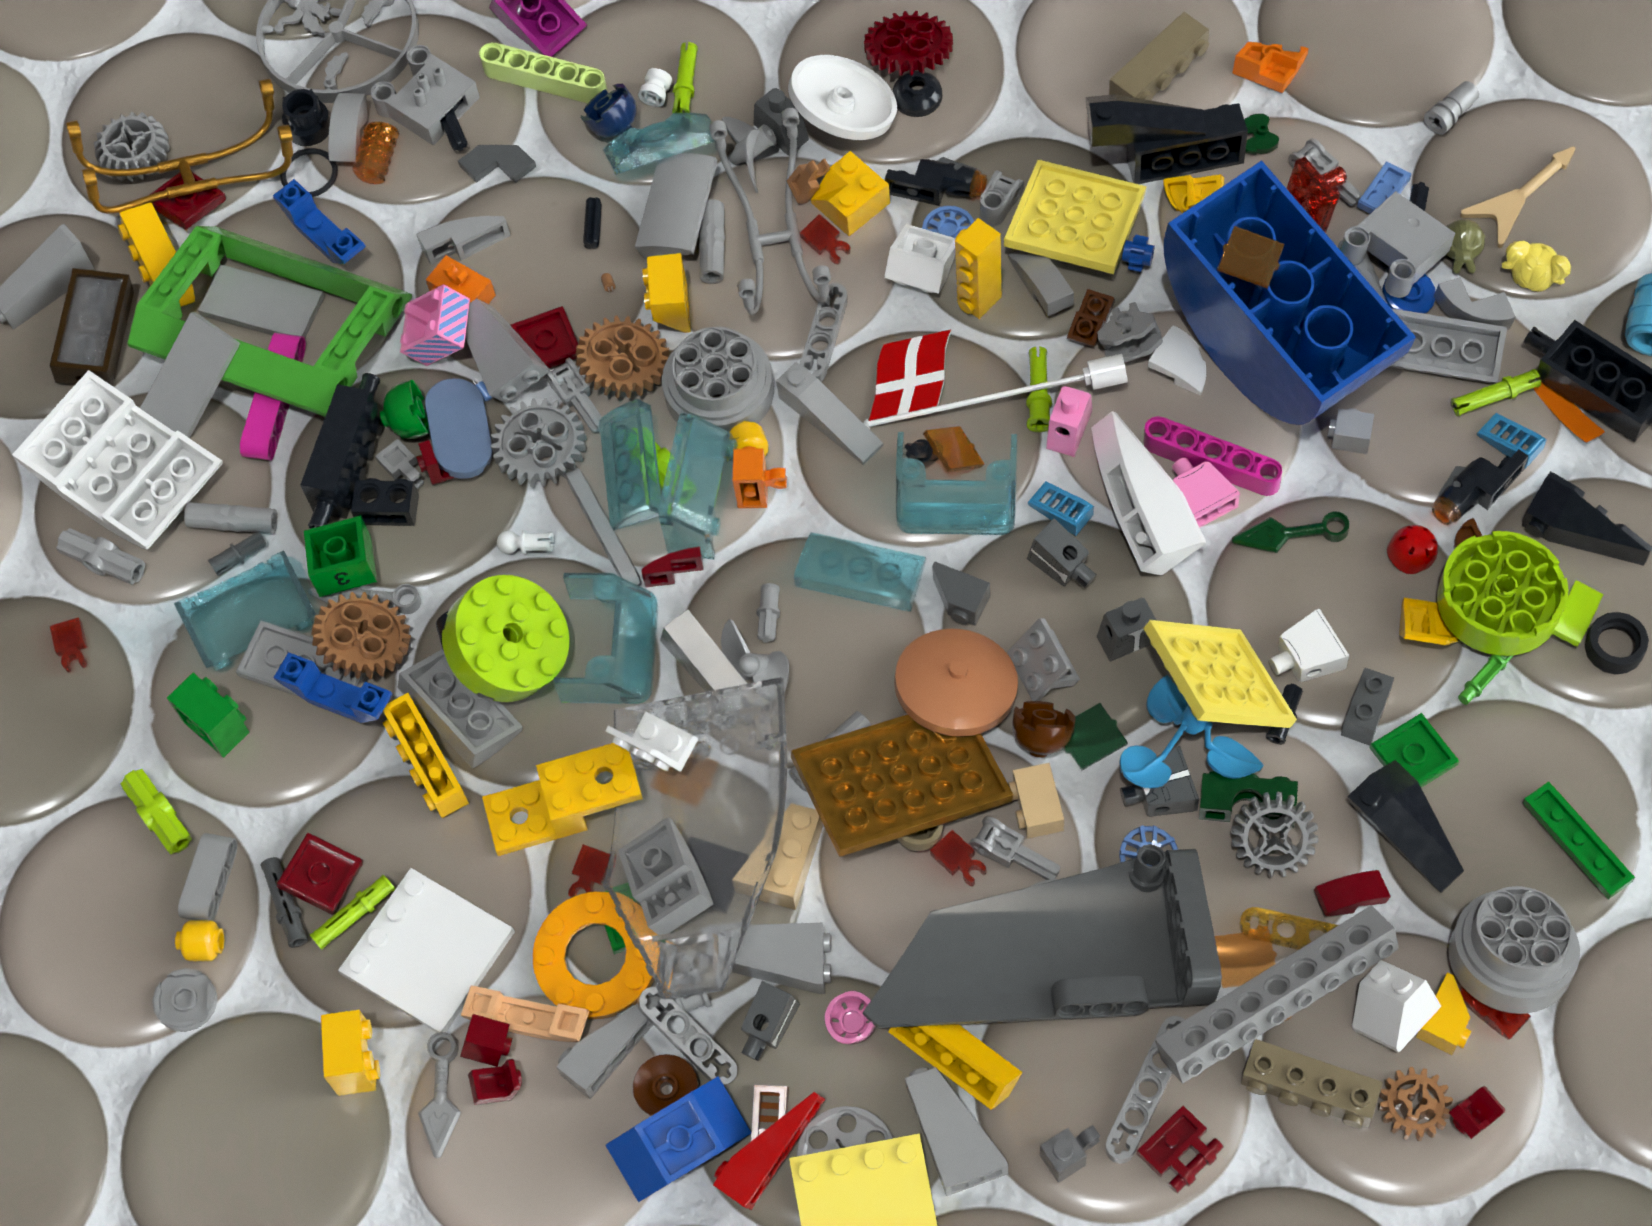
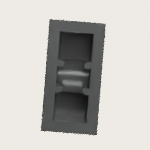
(1367, 706)

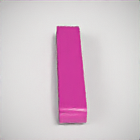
(268, 414)
(1203, 444)

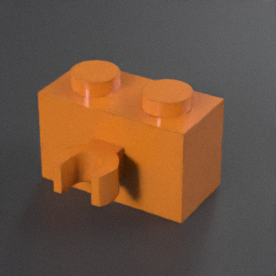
(461, 280)
(753, 479)

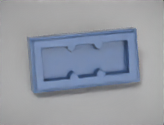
(1385, 183)

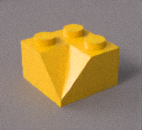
(851, 194)
(667, 291)
(346, 1057)

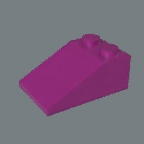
(540, 23)

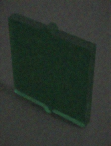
(1094, 737)

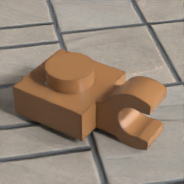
(804, 180)

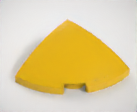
(1188, 191)

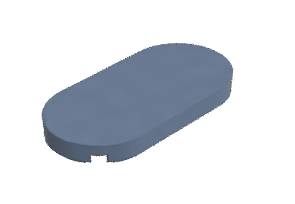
(458, 428)

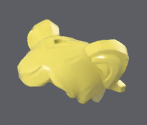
(1536, 265)

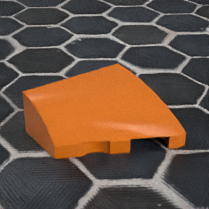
(1268, 64)

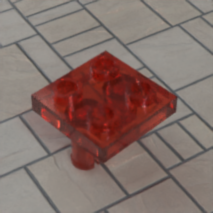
(1316, 191)

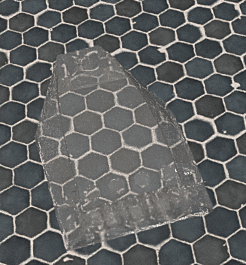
(729, 815)

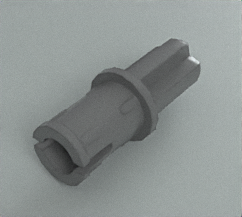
(236, 554)

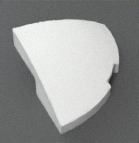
(1181, 360)

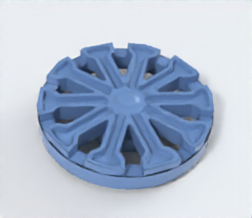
(947, 225)

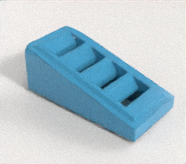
(1526, 436)
(1072, 525)

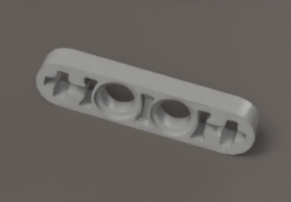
(825, 333)
(683, 1039)

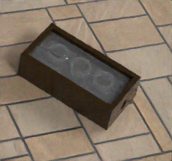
(91, 326)

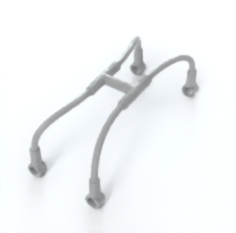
(746, 287)

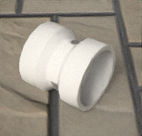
(655, 86)

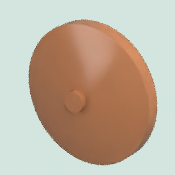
(956, 682)

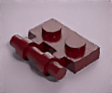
(1172, 1142)

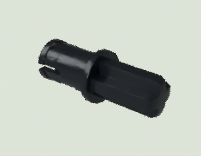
(920, 450)
(1292, 696)

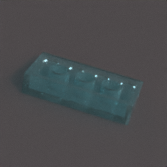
(630, 464)
(859, 571)

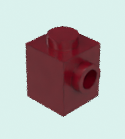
(486, 1040)

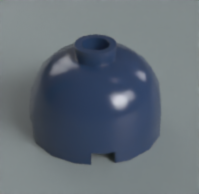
(610, 112)

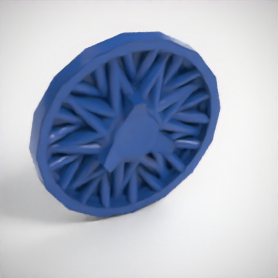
(1419, 299)

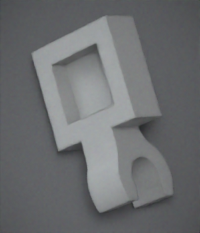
(399, 461)

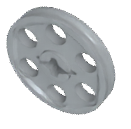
(827, 1123)

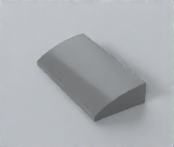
(676, 205)
(1453, 347)
(466, 720)

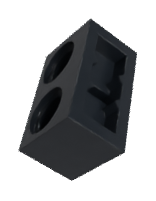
(383, 509)

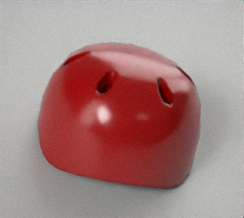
(1417, 541)

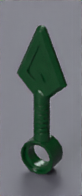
(1272, 535)

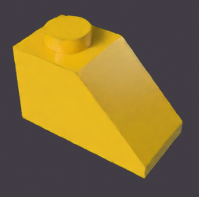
(1448, 1025)

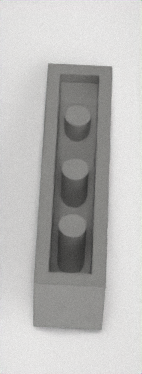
(826, 412)
(602, 1051)

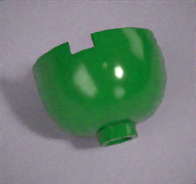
(405, 411)

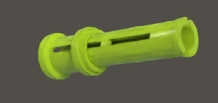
(1039, 400)

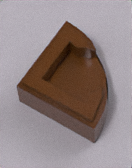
(1466, 531)

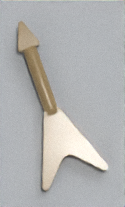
(1507, 207)

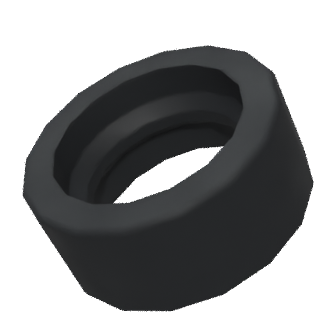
(1622, 622)

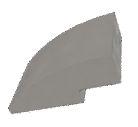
(664, 878)

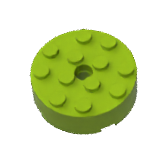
(1502, 593)
(498, 611)

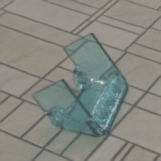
(693, 484)
(955, 505)
(629, 671)

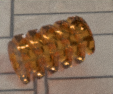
(375, 152)

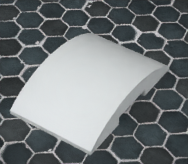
(116, 461)

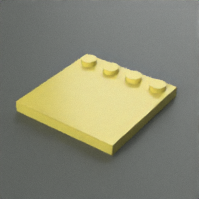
(1075, 216)
(1219, 674)
(865, 1185)

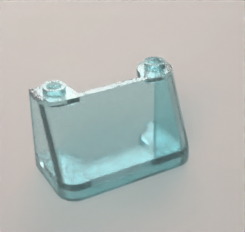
(228, 614)

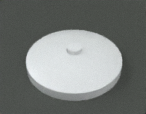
(842, 97)

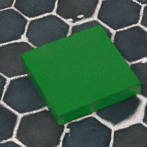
(1416, 749)

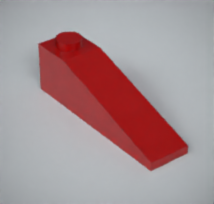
(755, 1165)

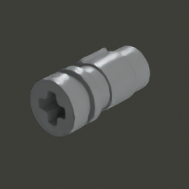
(1446, 112)

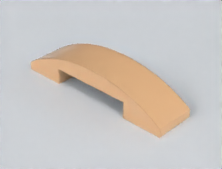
(527, 1017)

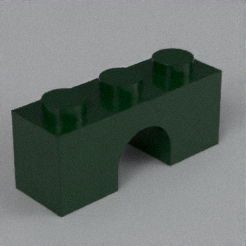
(1221, 793)

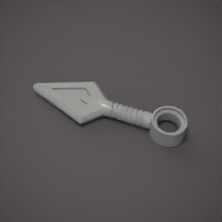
(393, 597)
(440, 1114)

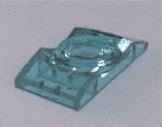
(658, 141)

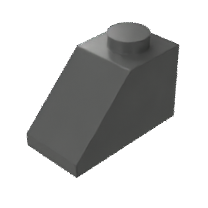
(961, 593)

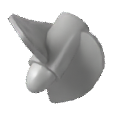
(749, 143)
(752, 665)

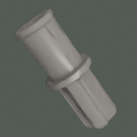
(768, 612)

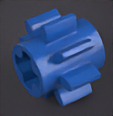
(1138, 253)

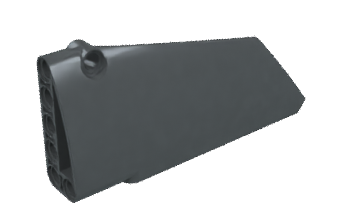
(1062, 950)

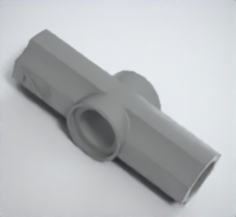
(100, 556)

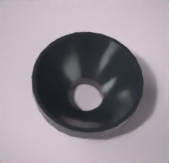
(917, 102)

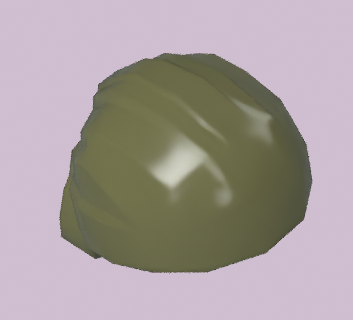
(1466, 245)

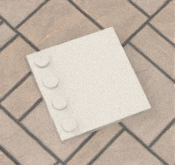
(426, 951)

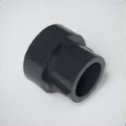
(306, 117)

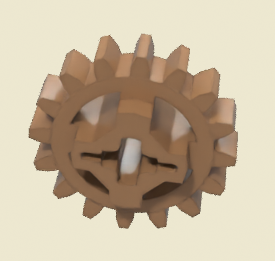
(1403, 1098)

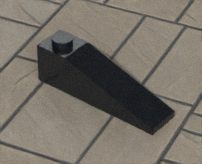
(1134, 120)
(1569, 520)
(1403, 816)

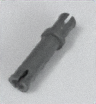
(294, 932)

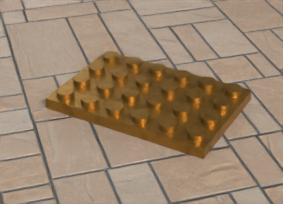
(897, 781)

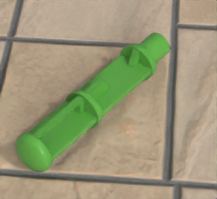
(1483, 677)

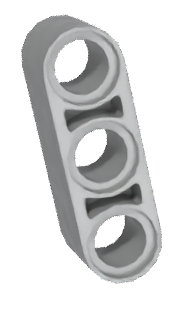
(207, 877)

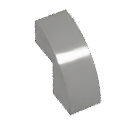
(346, 119)
(1457, 304)

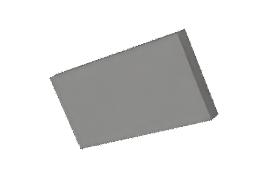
(260, 302)
(190, 375)
(269, 649)

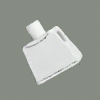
(1310, 649)

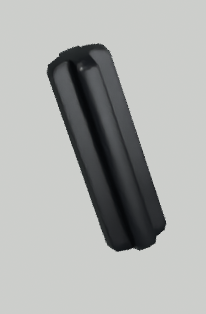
(592, 223)

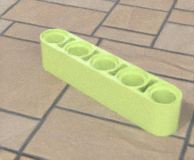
(541, 72)

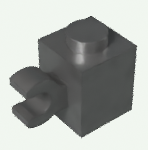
(1066, 1154)

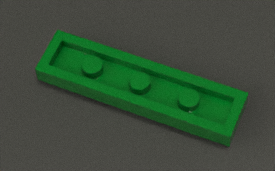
(1578, 840)

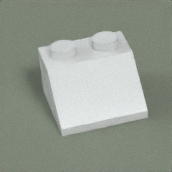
(920, 259)
(1393, 1006)

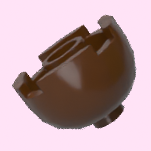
(1042, 728)

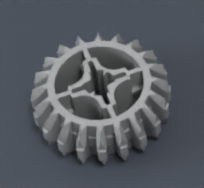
(115, 145)
(1265, 825)

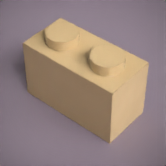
(1038, 801)

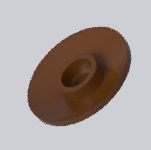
(656, 1074)

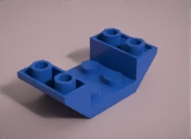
(678, 1139)

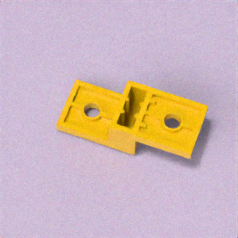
(561, 798)

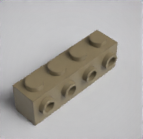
(1161, 59)
(1311, 1084)

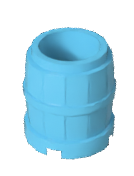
(1639, 321)

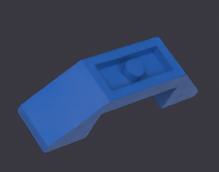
(301, 210)
(329, 693)

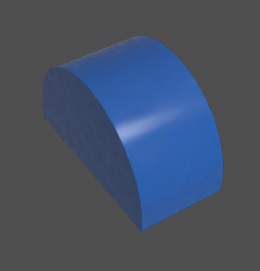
(1305, 336)

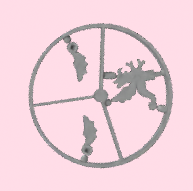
(337, 34)

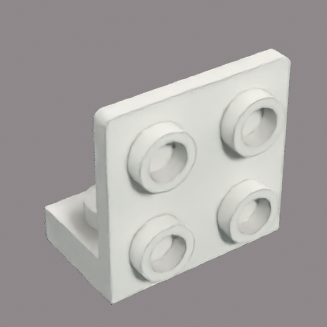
(657, 742)

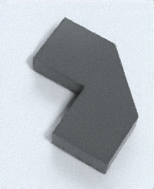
(486, 158)

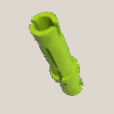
(683, 88)
(1507, 388)
(347, 916)

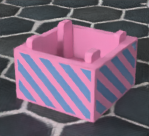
(435, 325)

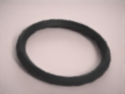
(314, 151)

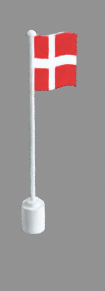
(914, 375)

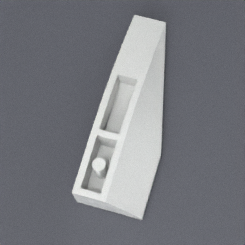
(1144, 499)

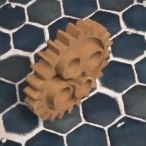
(622, 356)
(357, 626)

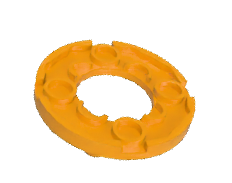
(551, 967)

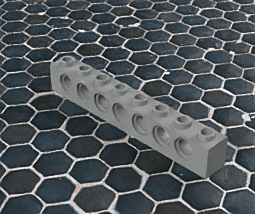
(1277, 994)

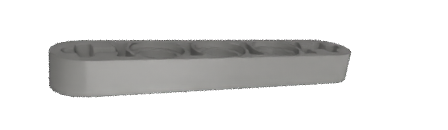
(601, 526)
(1137, 1101)

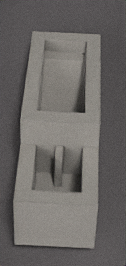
(462, 237)
(1043, 281)

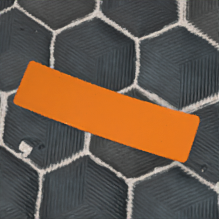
(1569, 414)

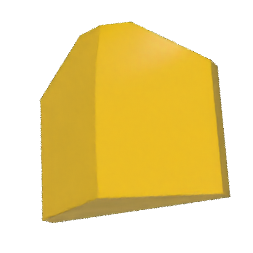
(1423, 622)

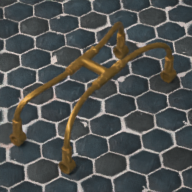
(184, 163)

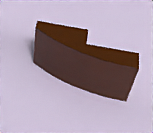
(1090, 318)

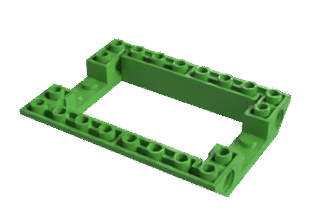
(305, 386)

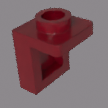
(428, 462)
(495, 1083)
(1476, 1112)

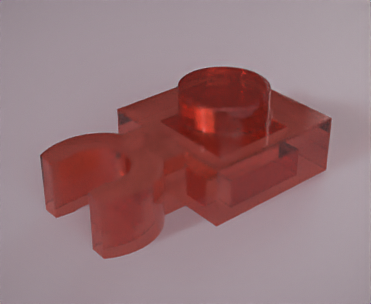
(823, 236)
(68, 640)
(956, 855)
(590, 868)

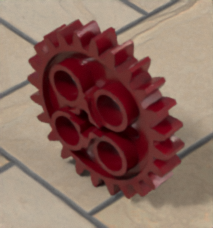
(908, 43)

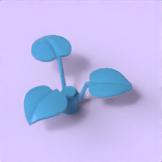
(1167, 705)

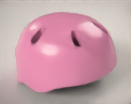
(850, 1019)

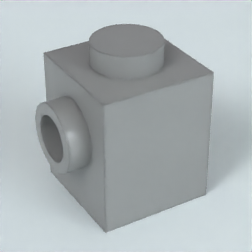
(1351, 430)

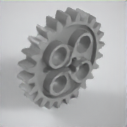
(538, 442)

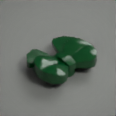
(1262, 139)

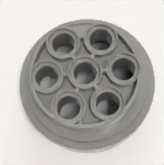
(712, 350)
(1527, 982)

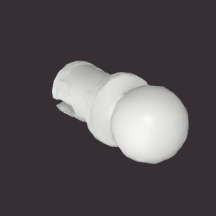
(509, 542)

